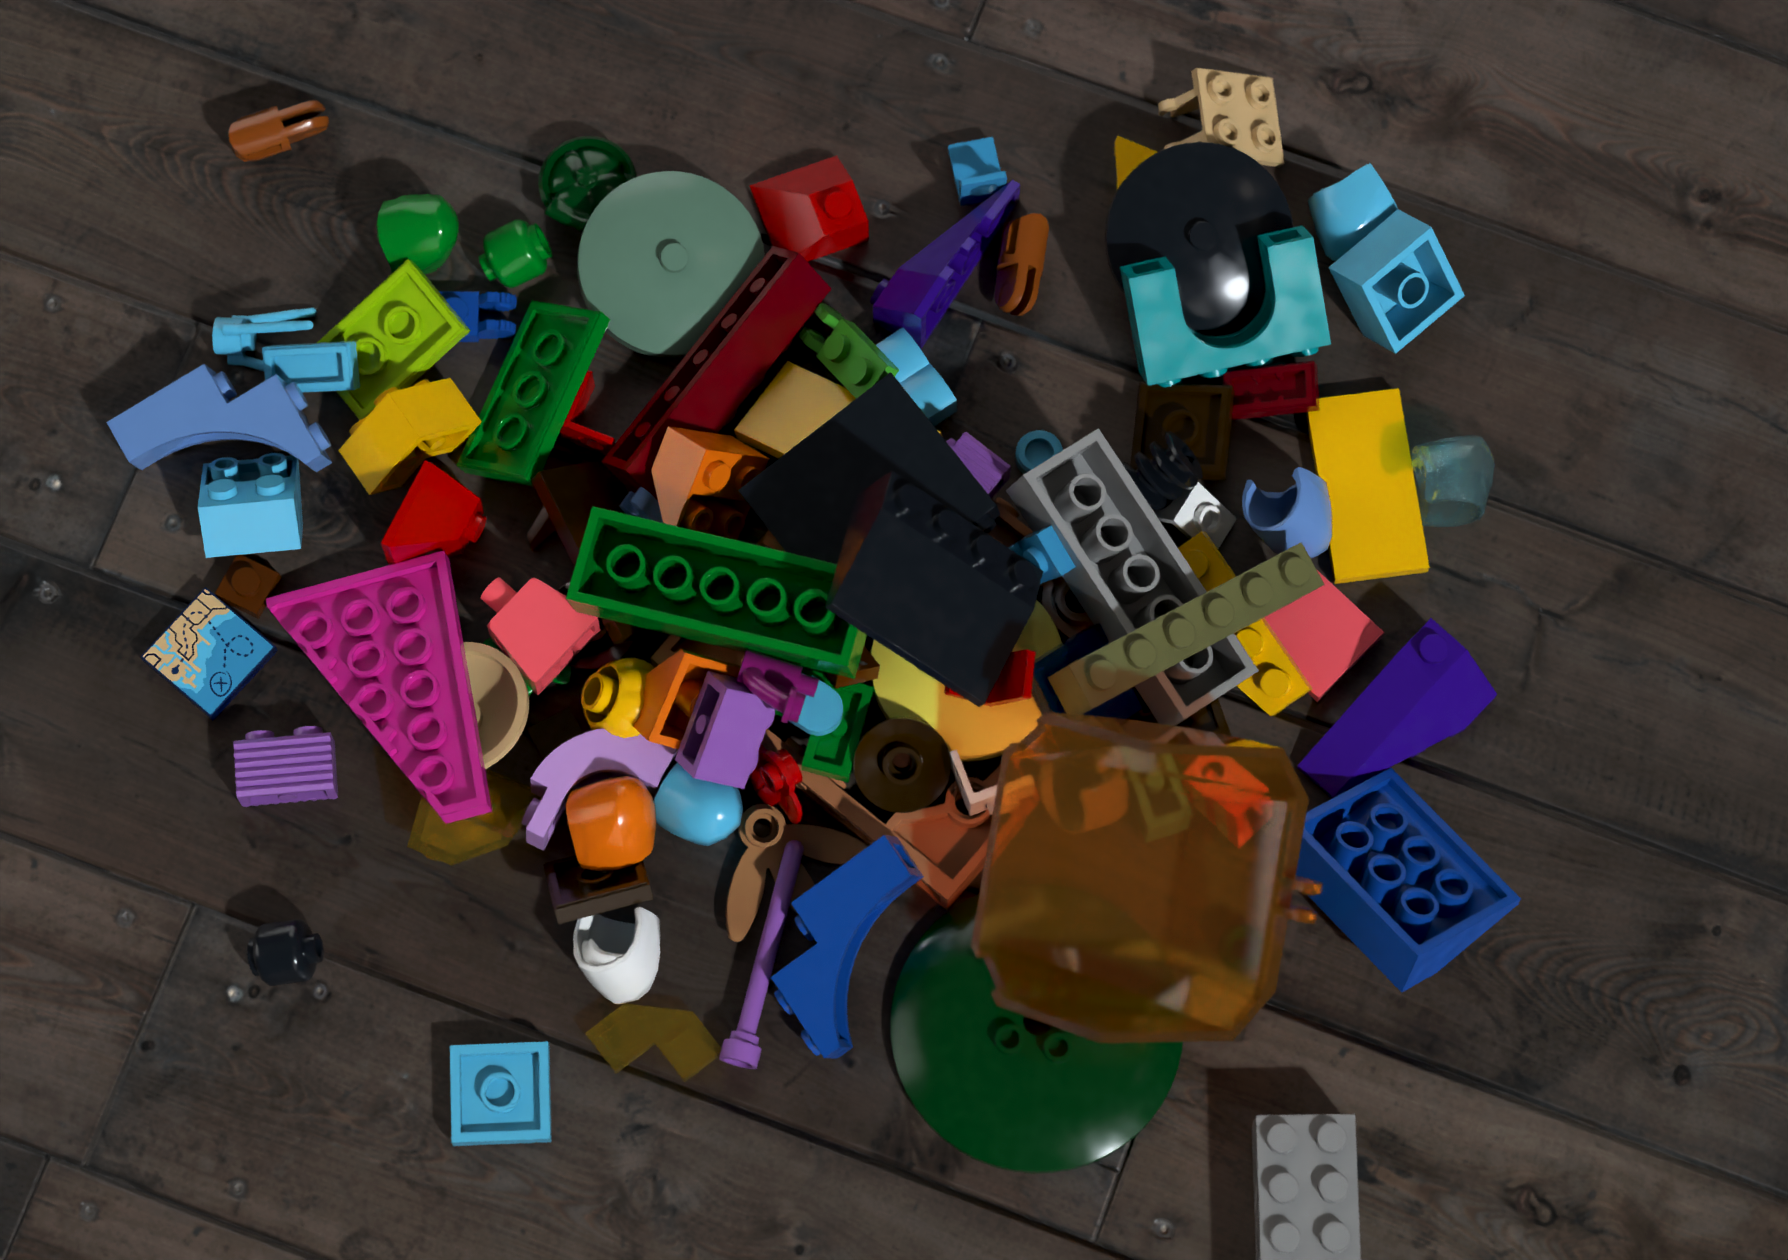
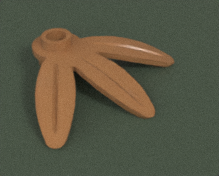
(766, 852)

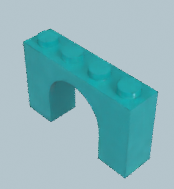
(1287, 323)

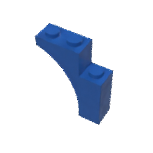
(839, 917)

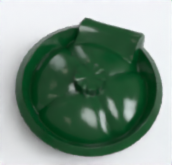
(580, 177)

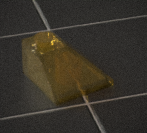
(477, 834)

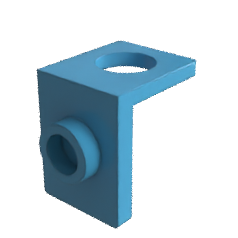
(976, 170)

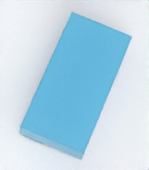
(314, 365)

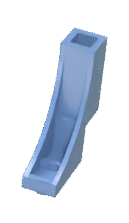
(201, 411)

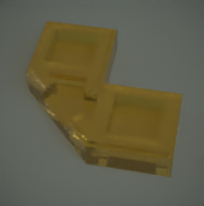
(637, 1028)

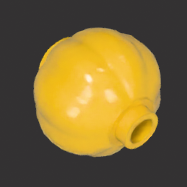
(616, 696)

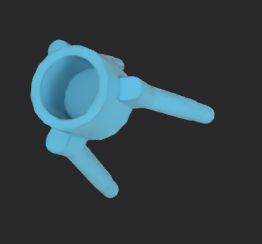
(239, 333)

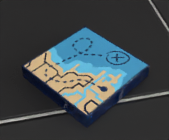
(209, 653)

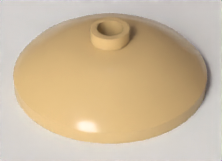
(498, 699)

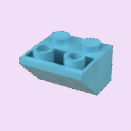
(250, 505)

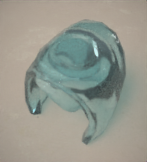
(1453, 479)

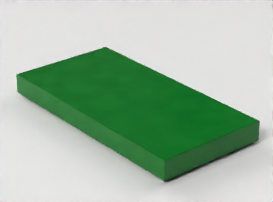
(533, 392)

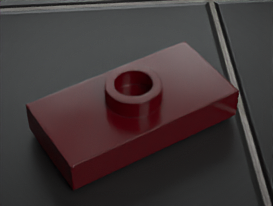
(1274, 389)

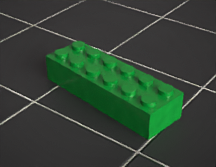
(712, 591)

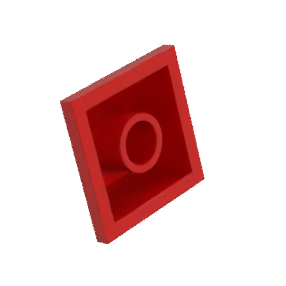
(812, 209)
(434, 518)

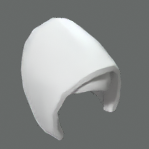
(619, 955)

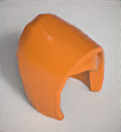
(611, 823)

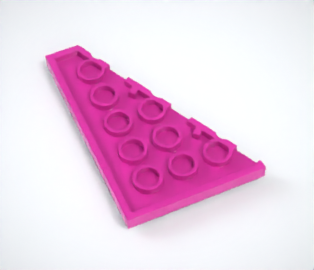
(401, 666)

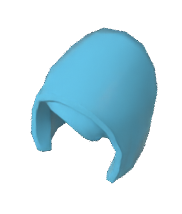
(1350, 210)
(697, 808)

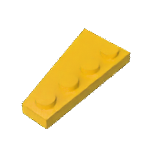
(1278, 678)

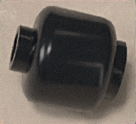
(284, 952)

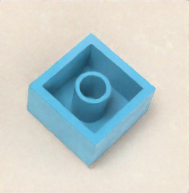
(1396, 281)

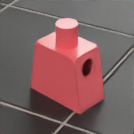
(537, 629)

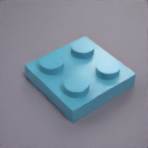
(500, 1093)

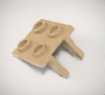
(1233, 112)

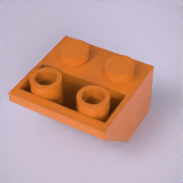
(700, 480)

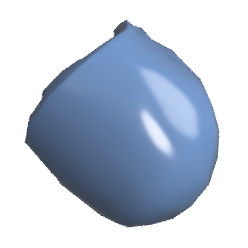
(1291, 516)

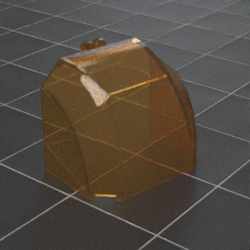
(1140, 879)

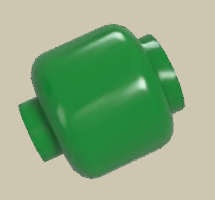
(515, 253)

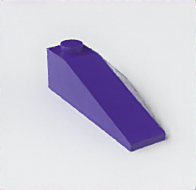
(1414, 702)

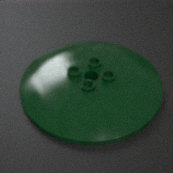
(997, 1087)

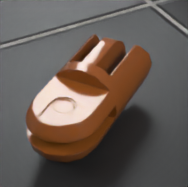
(266, 131)
(1021, 263)

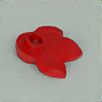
(776, 781)

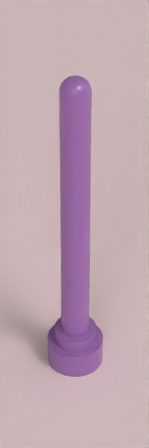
(742, 1045)

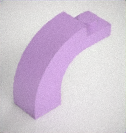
(584, 761)

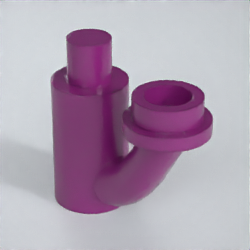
(777, 683)

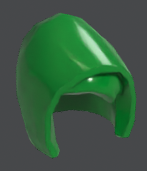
(418, 230)

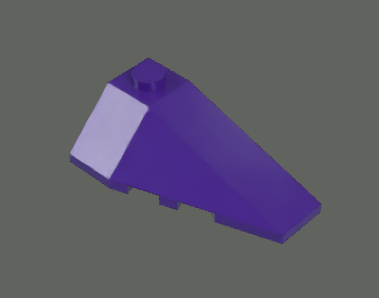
(934, 276)

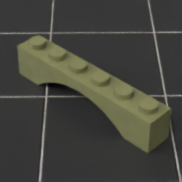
(1185, 631)

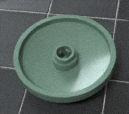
(665, 259)

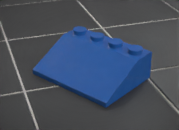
(1399, 879)

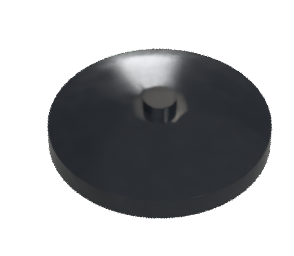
(1204, 214)

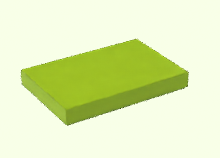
(397, 335)

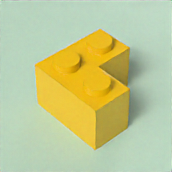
(406, 431)

